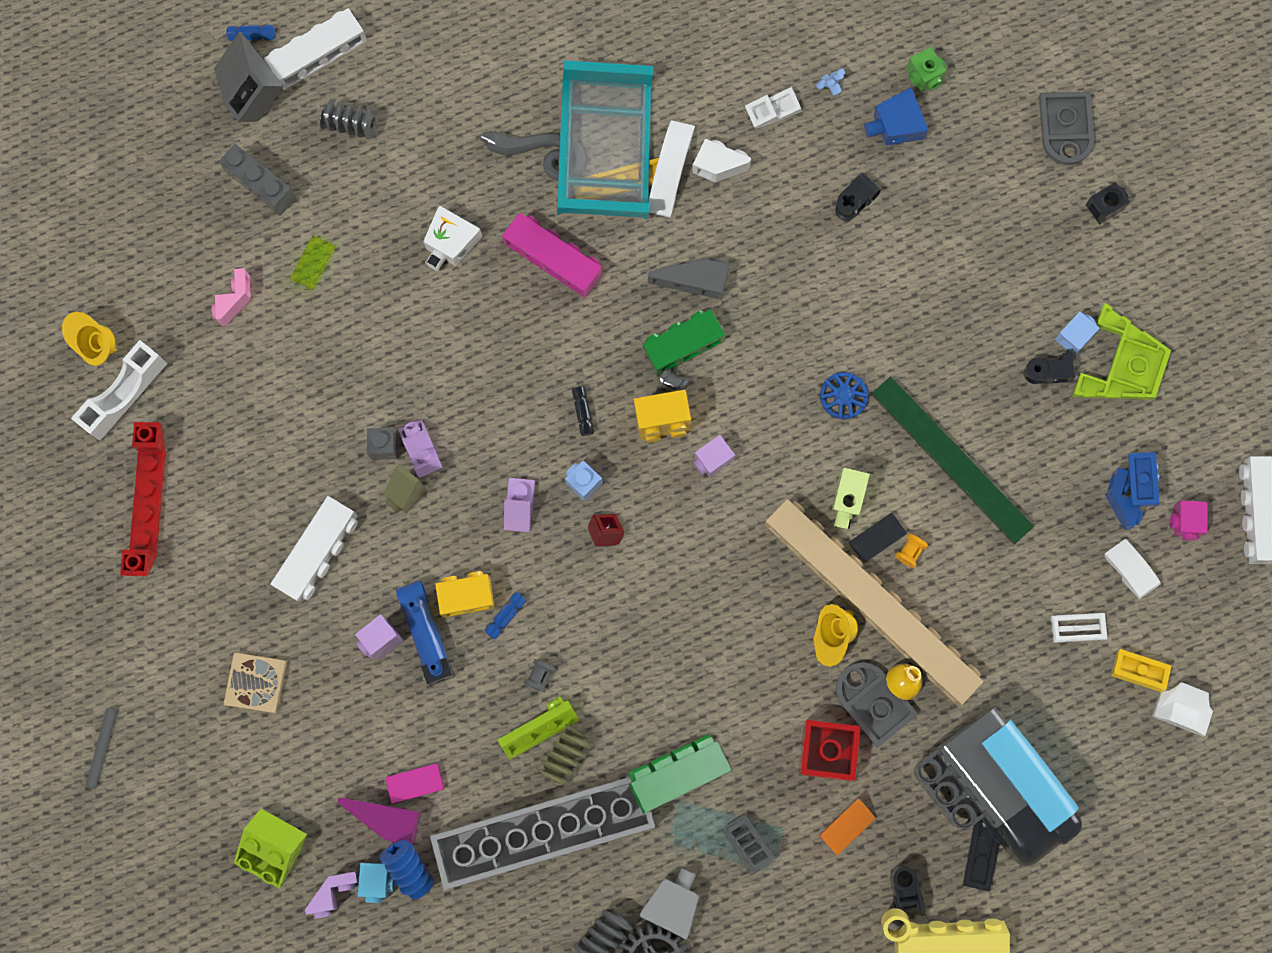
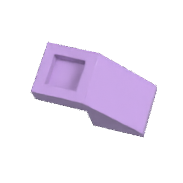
(420, 448)
(326, 898)

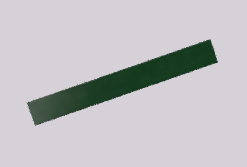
(952, 460)

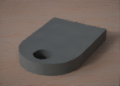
(1066, 123)
(873, 704)

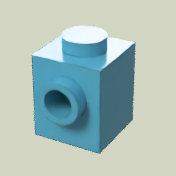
(374, 882)

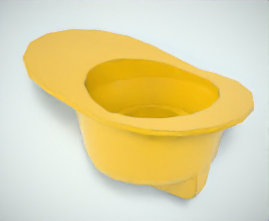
(88, 338)
(833, 634)

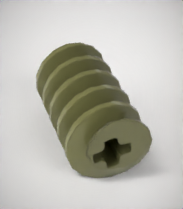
(565, 755)

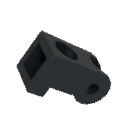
(1052, 371)

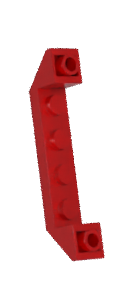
(147, 501)

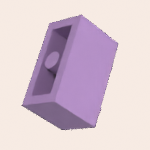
(378, 638)

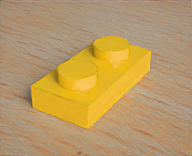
(1141, 670)

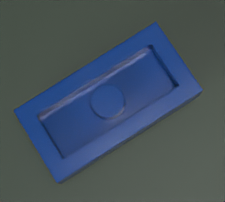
(1143, 479)

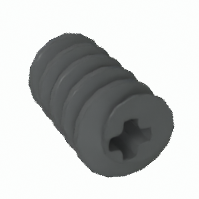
(348, 120)
(606, 934)

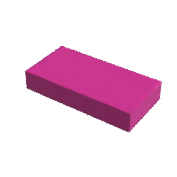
(414, 783)

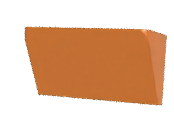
(847, 826)

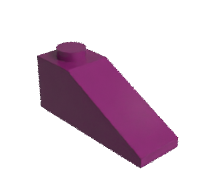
(386, 821)

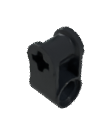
(858, 195)
(907, 894)

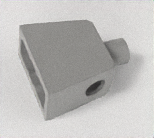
(673, 904)

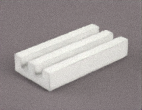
(1101, 626)

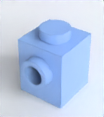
(583, 480)

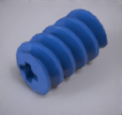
(407, 869)

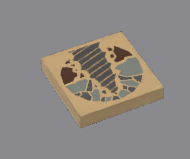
(255, 683)

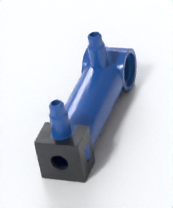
(425, 634)

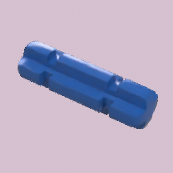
(251, 32)
(505, 615)

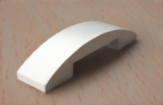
(670, 168)

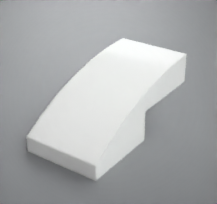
(772, 109)
(1132, 568)

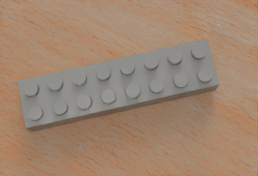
(538, 833)

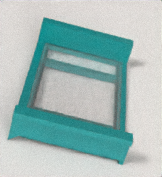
(604, 139)

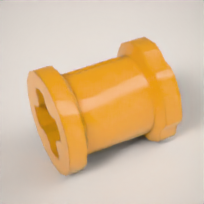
(911, 550)

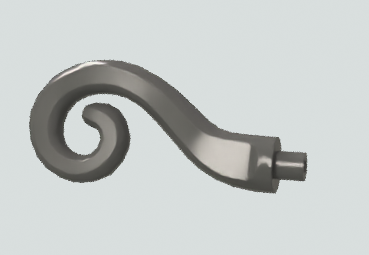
(509, 145)

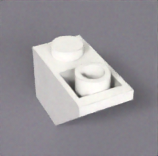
(719, 162)

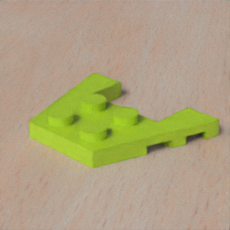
(1135, 365)

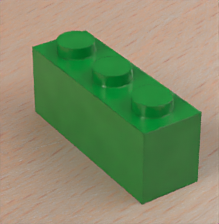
(683, 341)

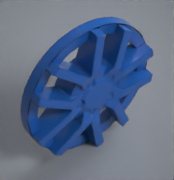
(844, 395)

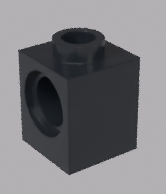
(1102, 211)

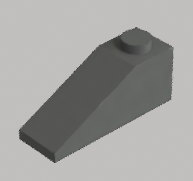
(696, 277)

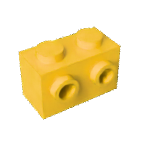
(465, 594)

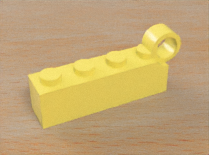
(942, 937)

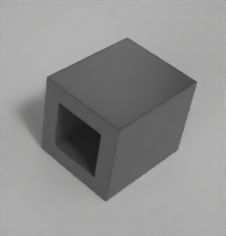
(381, 443)

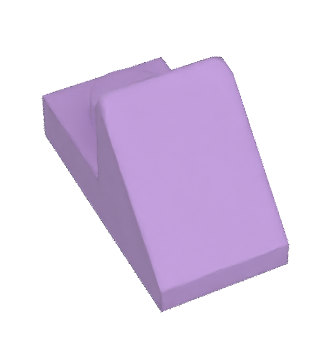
(519, 505)

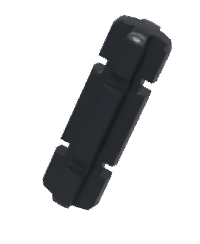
(582, 411)

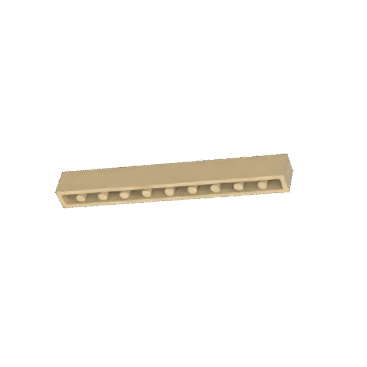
(874, 603)

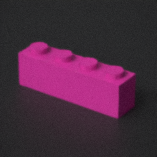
(552, 254)

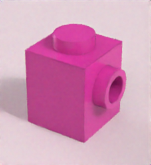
(1189, 520)

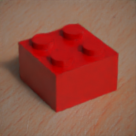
(829, 750)

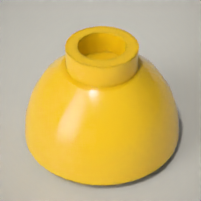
(904, 681)

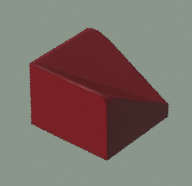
(605, 530)

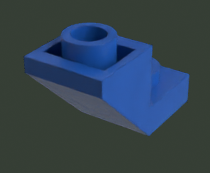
(1121, 505)

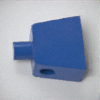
(898, 120)

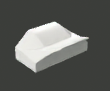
(1184, 708)

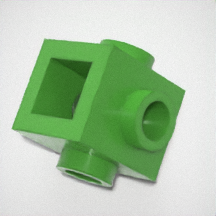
(926, 70)

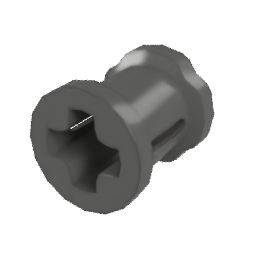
(672, 382)
(539, 675)

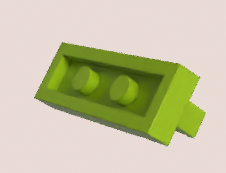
(539, 729)

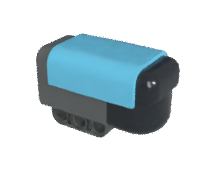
(1004, 784)

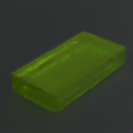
(312, 263)

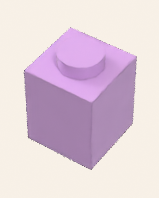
(713, 457)

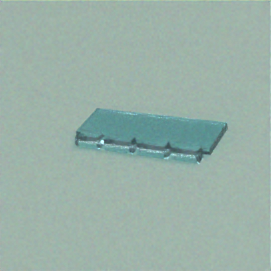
(706, 827)

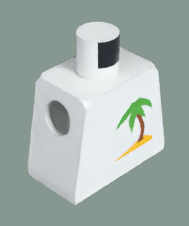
(449, 239)

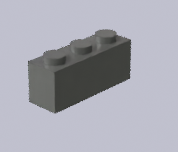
(257, 179)

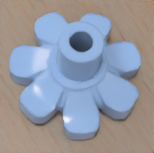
(832, 81)

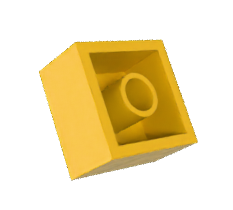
(662, 415)

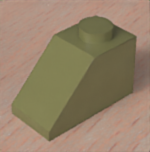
(403, 490)

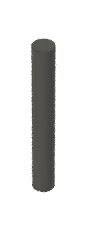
(101, 748)

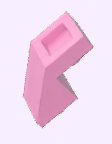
(229, 305)

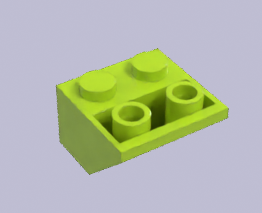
(269, 848)

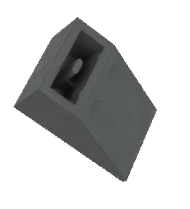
(246, 81)

